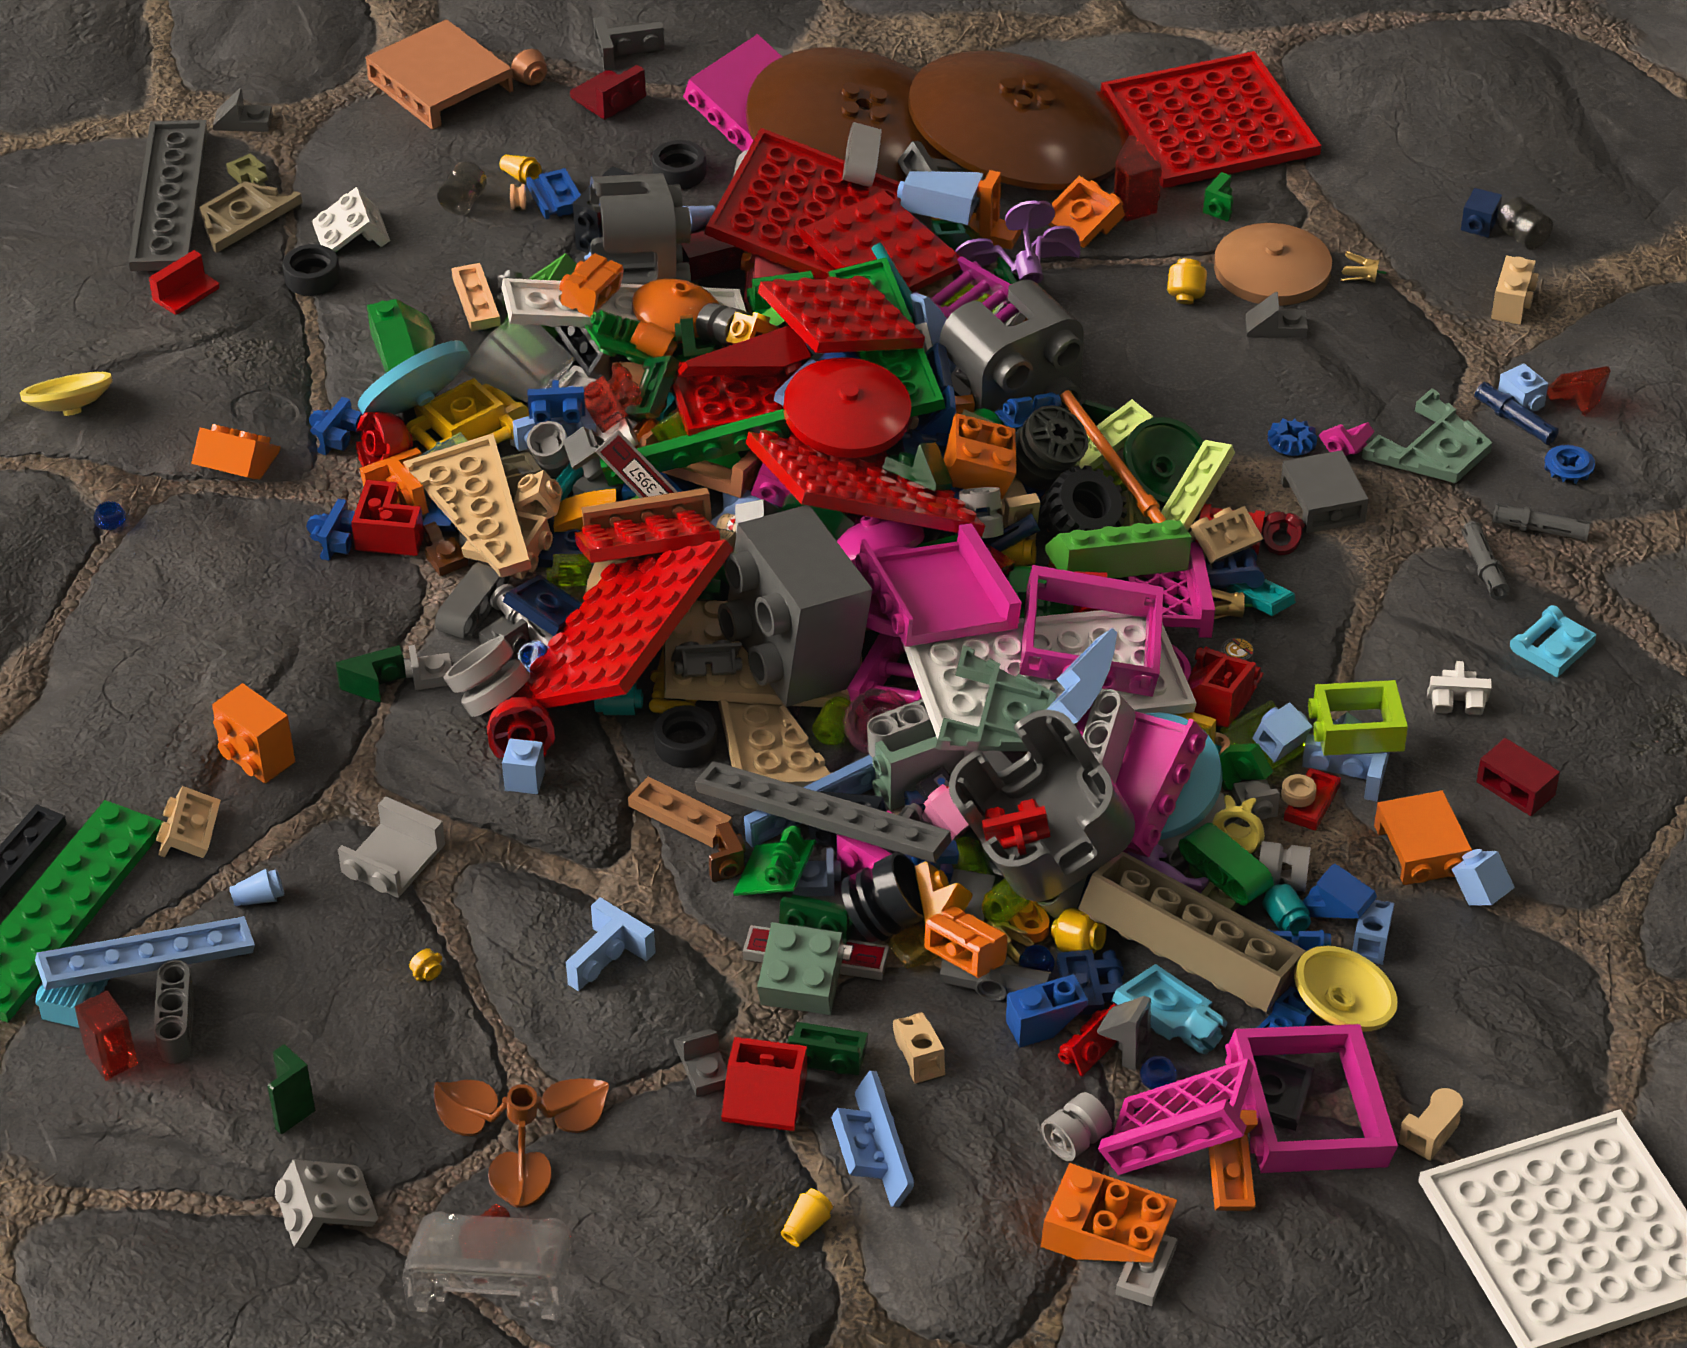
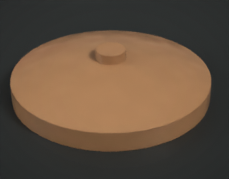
(1270, 260)

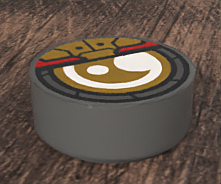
(1238, 648)

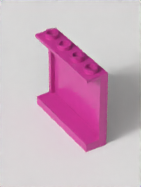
(724, 86)
(941, 589)
(1155, 772)

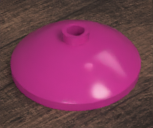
(880, 534)

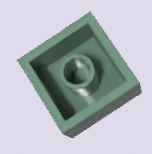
(800, 968)

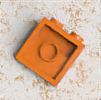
(1087, 209)

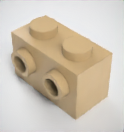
(1514, 289)

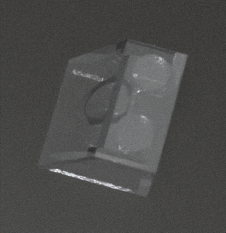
(520, 359)

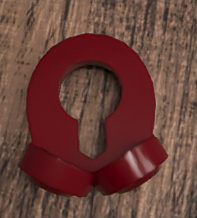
(1272, 525)

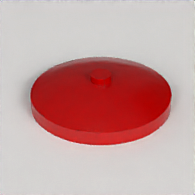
(847, 407)

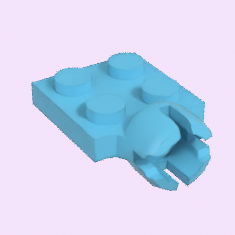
(1175, 1008)

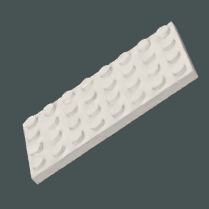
(1070, 633)

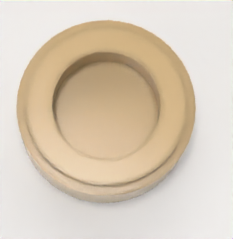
(1298, 790)

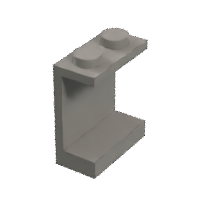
(395, 849)

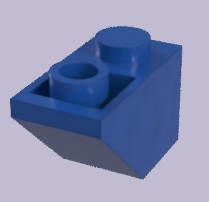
(1044, 1009)

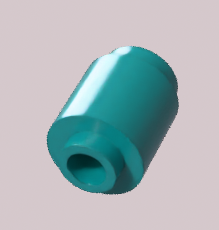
(621, 704)
(1286, 909)

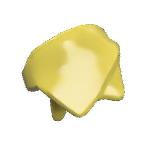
(1248, 837)

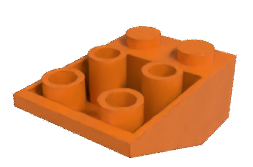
(1105, 1218)

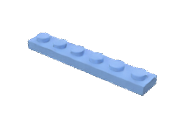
(143, 952)

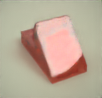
(1583, 385)

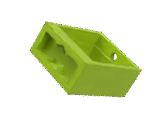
(1358, 737)

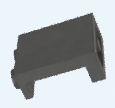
(1326, 491)

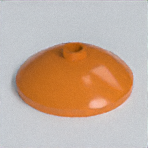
(667, 300)

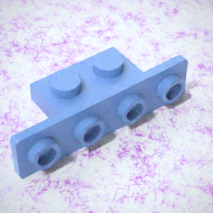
(872, 1142)

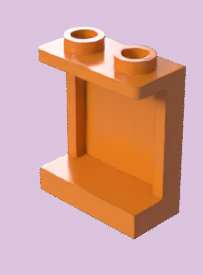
(1422, 835)

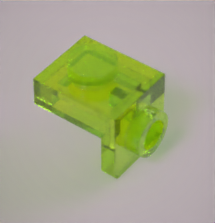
(569, 570)

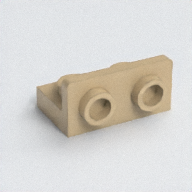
(1226, 533)
(188, 823)

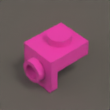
(1349, 441)

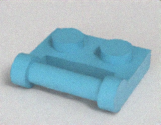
(1560, 648)

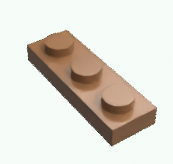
(678, 810)

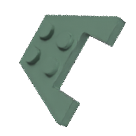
(1442, 451)
(1006, 703)

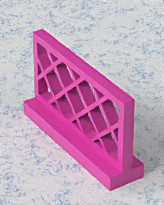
(1194, 588)
(1186, 1131)

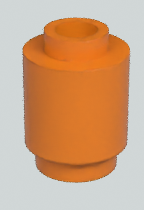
(653, 340)

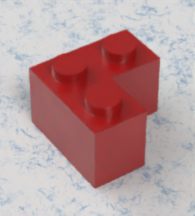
(384, 524)

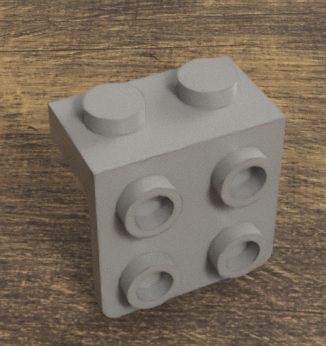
(321, 1194)

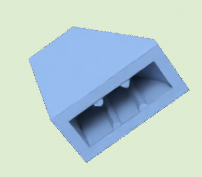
(941, 194)

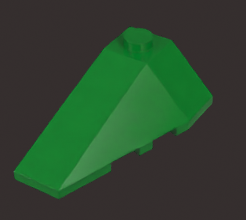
(398, 331)

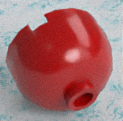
(381, 437)
(522, 720)

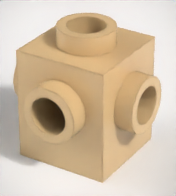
(538, 495)

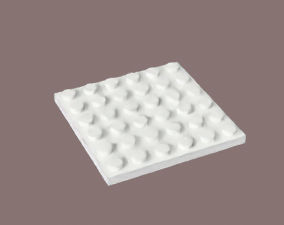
(1567, 1230)

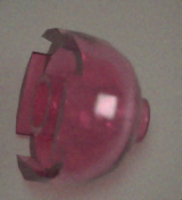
(862, 709)

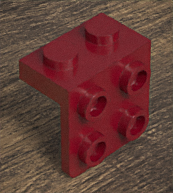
(611, 92)

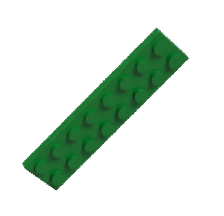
(906, 364)
(69, 896)

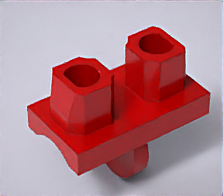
(1017, 828)

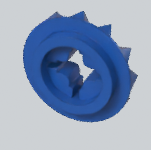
(1289, 444)
(1569, 455)

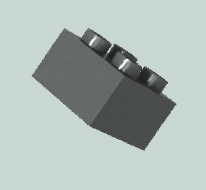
(795, 605)

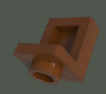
(730, 856)

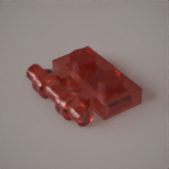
(604, 404)

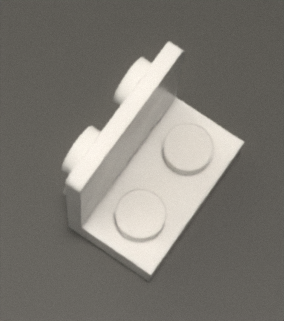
(349, 218)

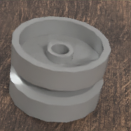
(487, 676)

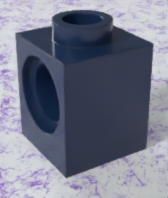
(1481, 212)

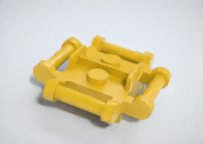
(467, 409)

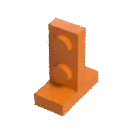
(987, 218)
(393, 470)
(1232, 1170)

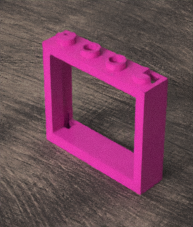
(1099, 594)
(1313, 1155)

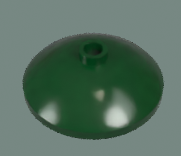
(1160, 444)

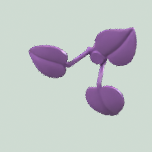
(1026, 215)

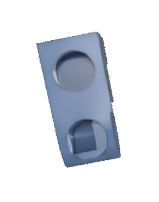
(1373, 931)

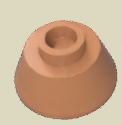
(529, 67)

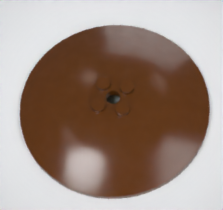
(818, 97)
(1016, 119)

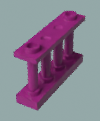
(983, 283)

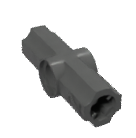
(997, 982)

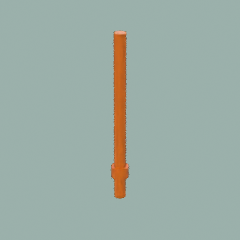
(1146, 503)

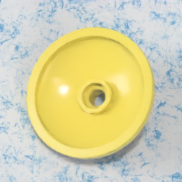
(67, 392)
(1345, 988)

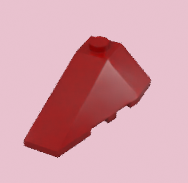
(761, 355)

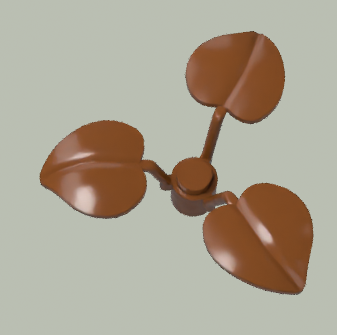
(520, 1176)

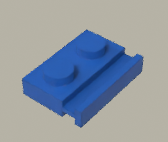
(554, 192)

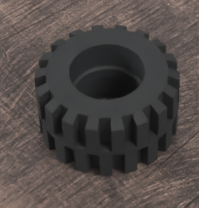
(1090, 489)

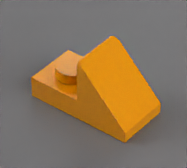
(937, 893)

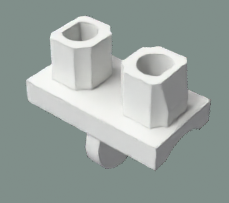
(1459, 686)

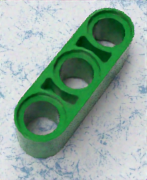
(1226, 863)

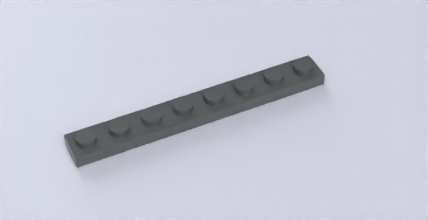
(824, 811)

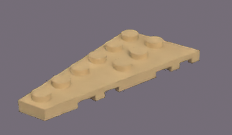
(476, 497)
(770, 743)

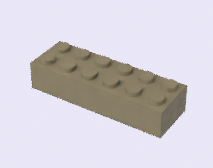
(1191, 930)

